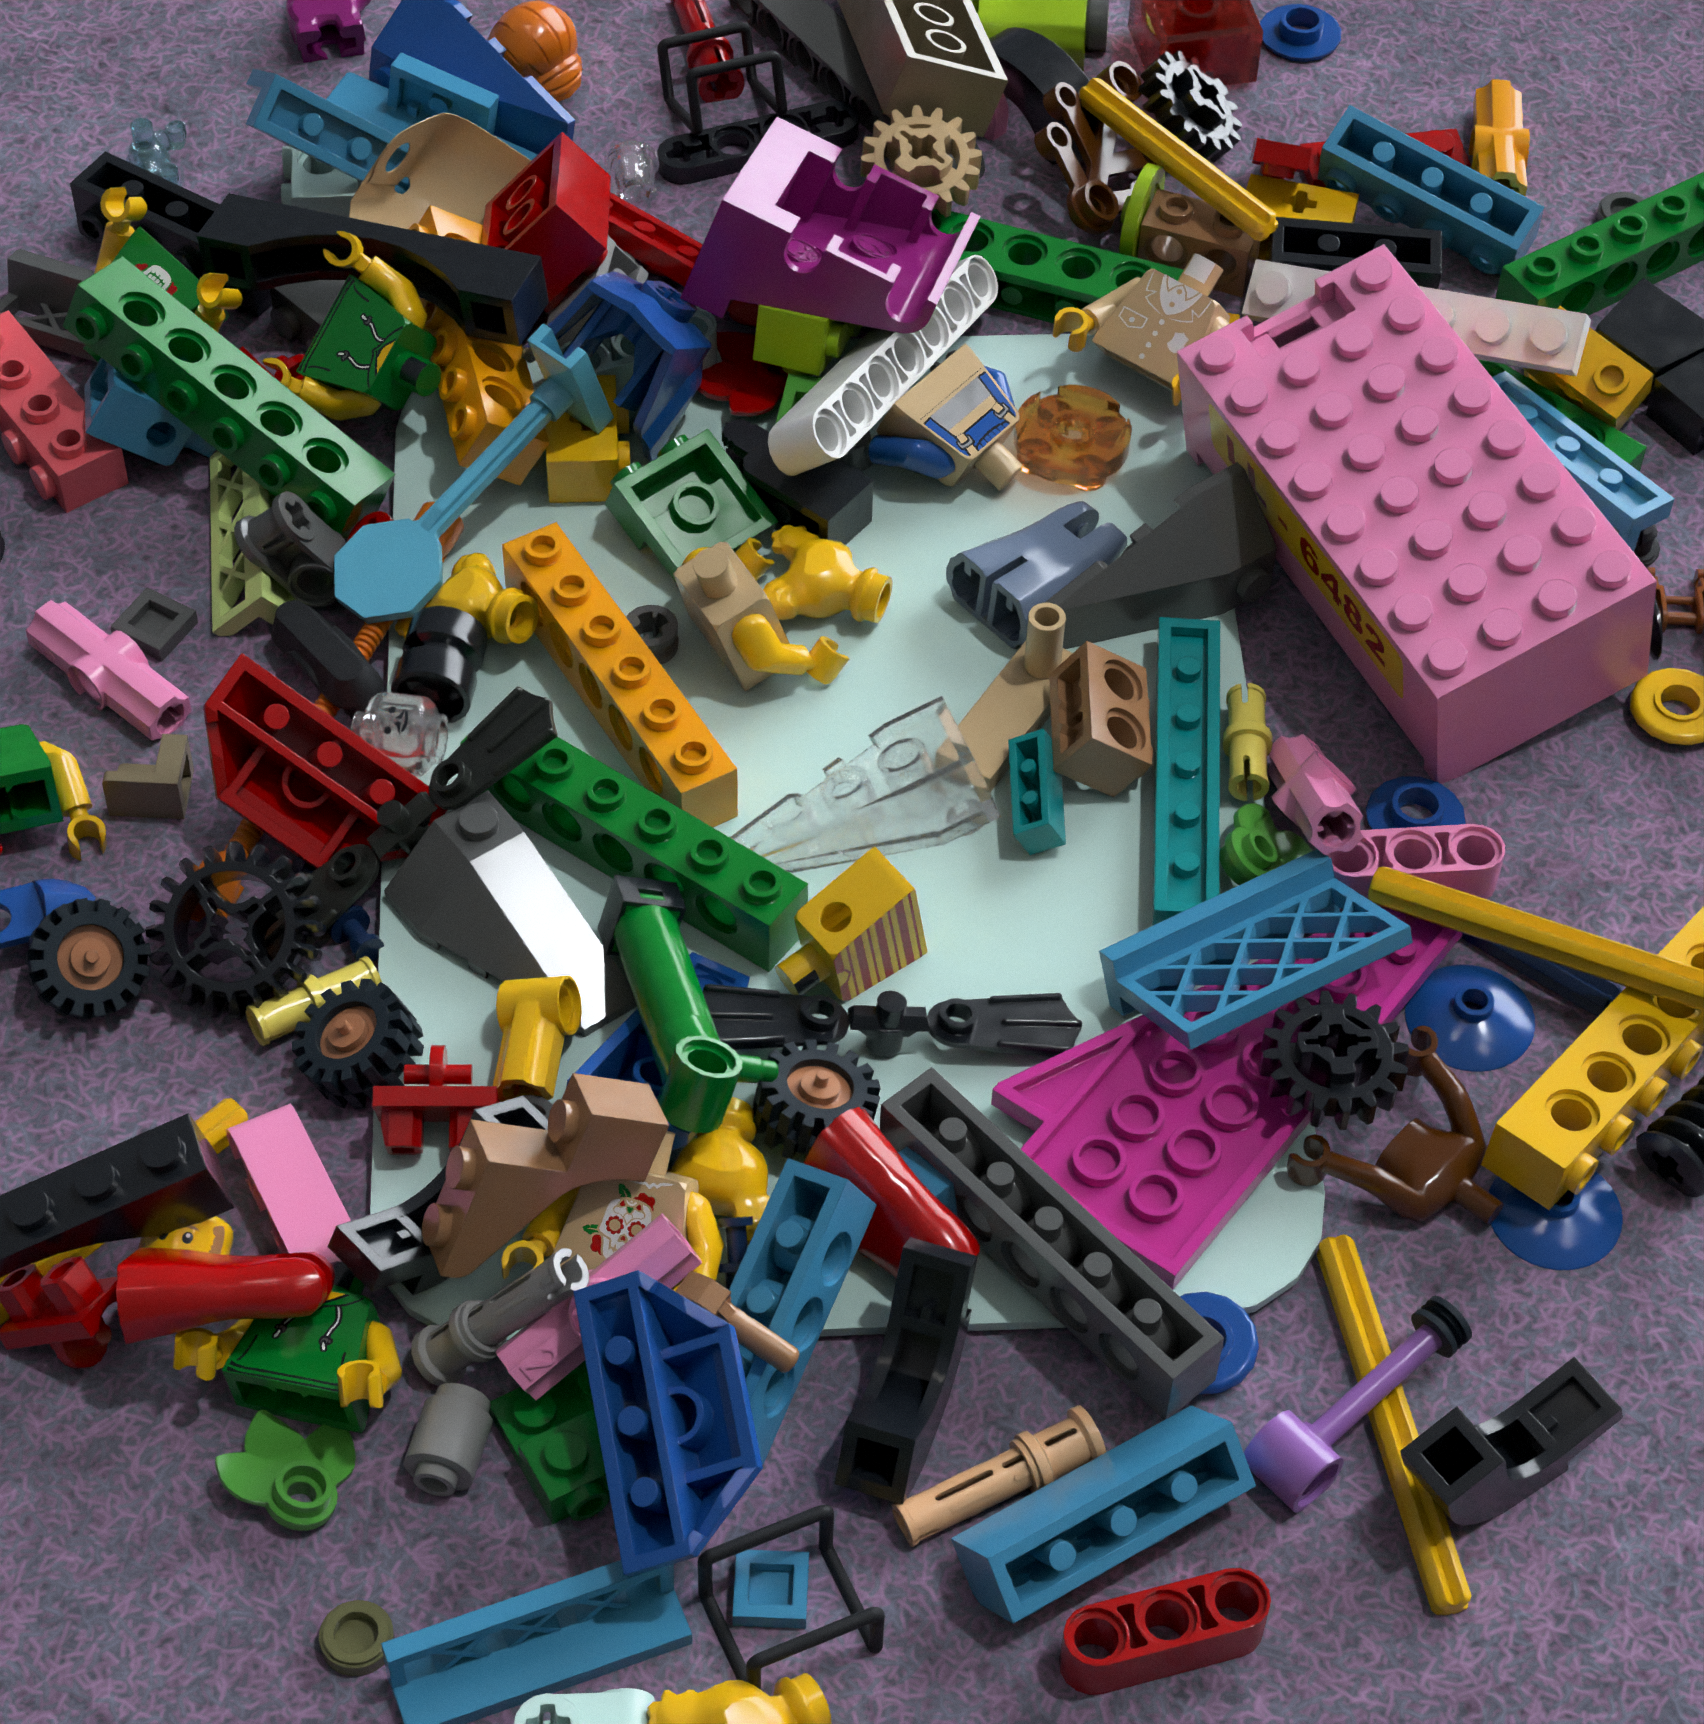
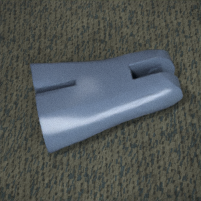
(1028, 567)

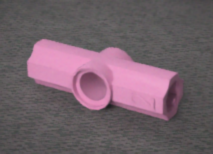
(108, 669)
(1314, 794)
(553, 1342)

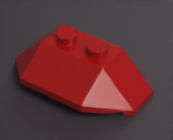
(298, 767)

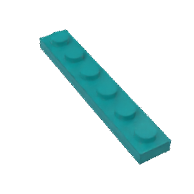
(1186, 766)

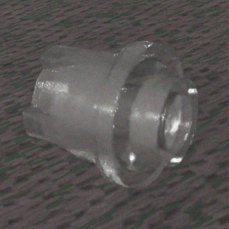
(632, 170)

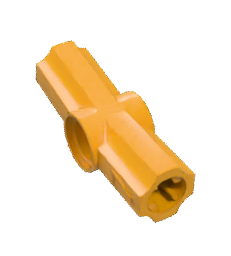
(1497, 135)

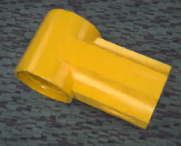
(534, 1023)

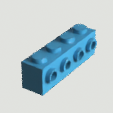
(1428, 191)
(1103, 1513)

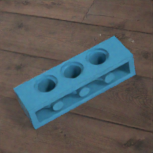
(795, 1277)

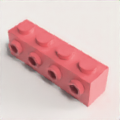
(46, 425)

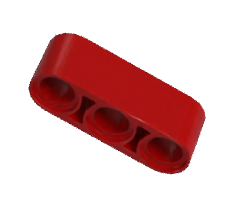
(1184, 1606)

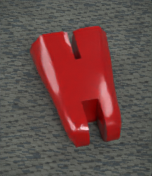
(905, 1206)
(183, 1289)

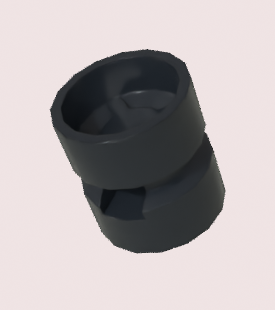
(442, 659)

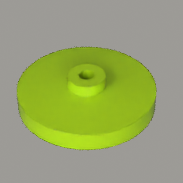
(1136, 206)

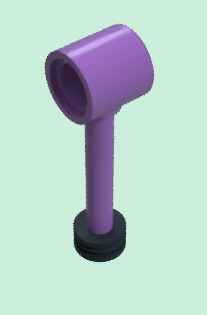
(1298, 1456)

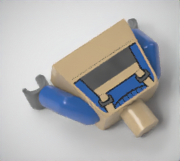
(947, 425)

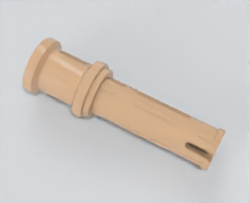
(1028, 1464)

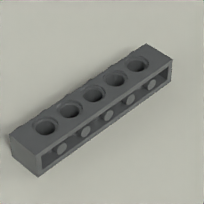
(1057, 1248)

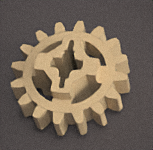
(921, 152)

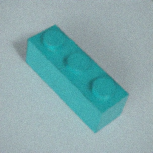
(1036, 793)

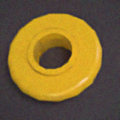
(1659, 722)

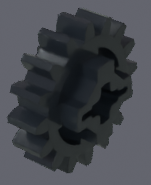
(1191, 104)
(1327, 1059)

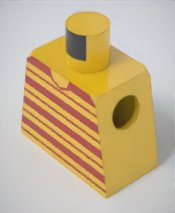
(856, 931)

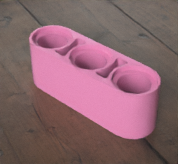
(1451, 855)
(288, 1181)

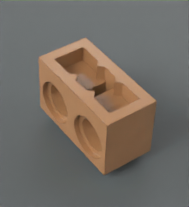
(1186, 225)
(1100, 719)

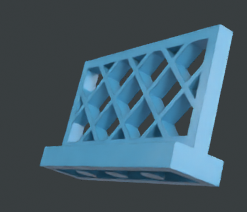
(1252, 921)

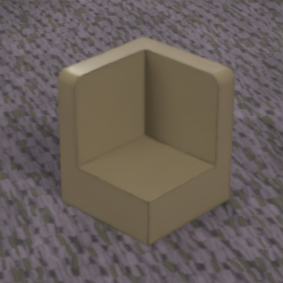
(153, 789)

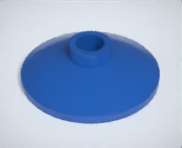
(1470, 1037)
(1564, 1235)

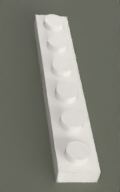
(1488, 326)

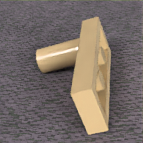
(1018, 696)

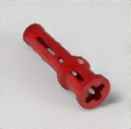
(695, 17)

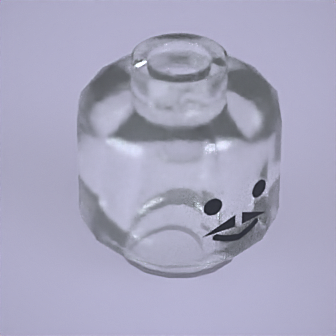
(404, 730)

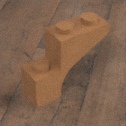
(513, 1172)

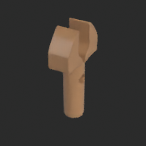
(749, 1331)

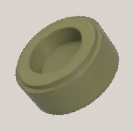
(353, 1637)

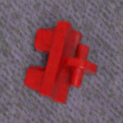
(406, 1108)
(58, 1311)

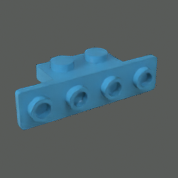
(416, 94)

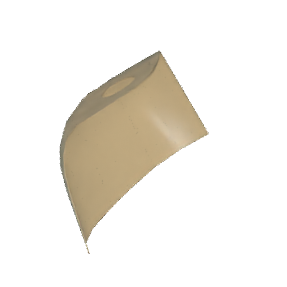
(448, 167)

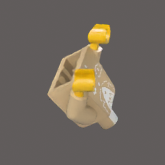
(1150, 320)

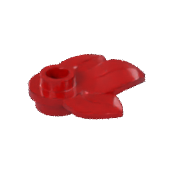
(744, 382)

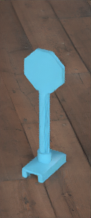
(397, 565)

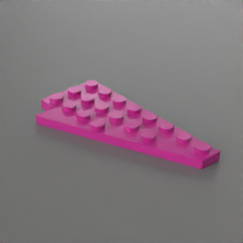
(1181, 1137)

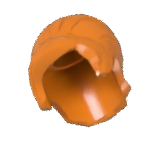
(541, 44)

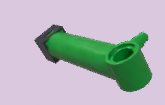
(695, 1067)

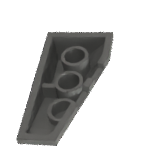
(1188, 567)
(499, 906)

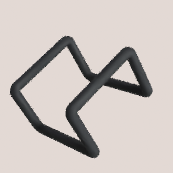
(749, 61)
(868, 1621)

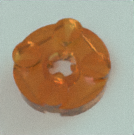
(1069, 461)

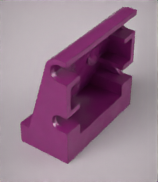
(825, 248)

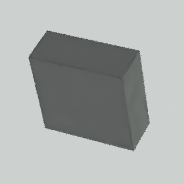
(156, 623)

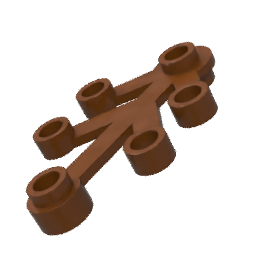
(1090, 199)

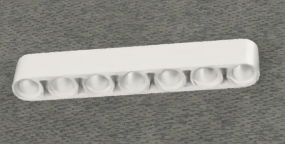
(877, 375)

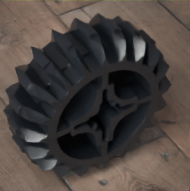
(211, 945)

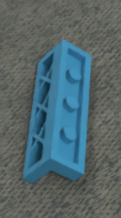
(320, 128)
(1614, 486)
(605, 1625)

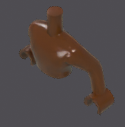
(1422, 1164)

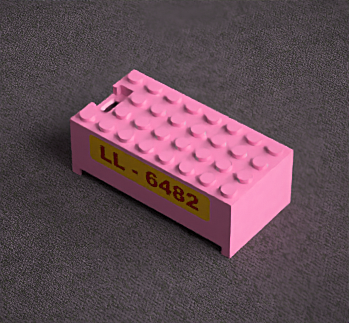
(1421, 514)

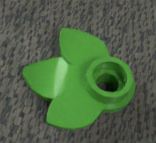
(1257, 845)
(283, 1464)

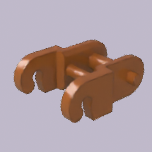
(1682, 618)

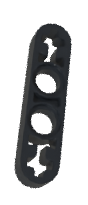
(748, 135)

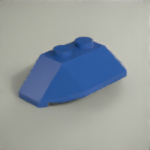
(666, 1416)

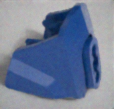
(665, 353)

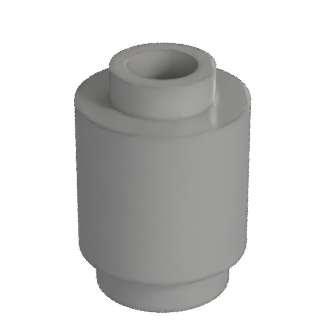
(449, 1439)

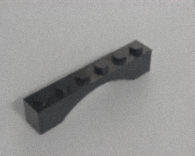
(273, 244)
(121, 1193)

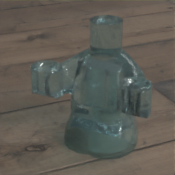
(151, 147)

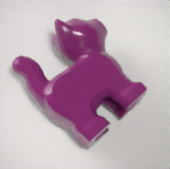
(324, 23)

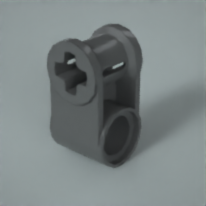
(296, 548)

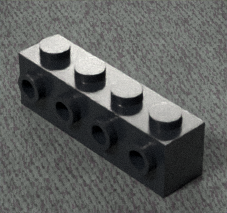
(171, 217)

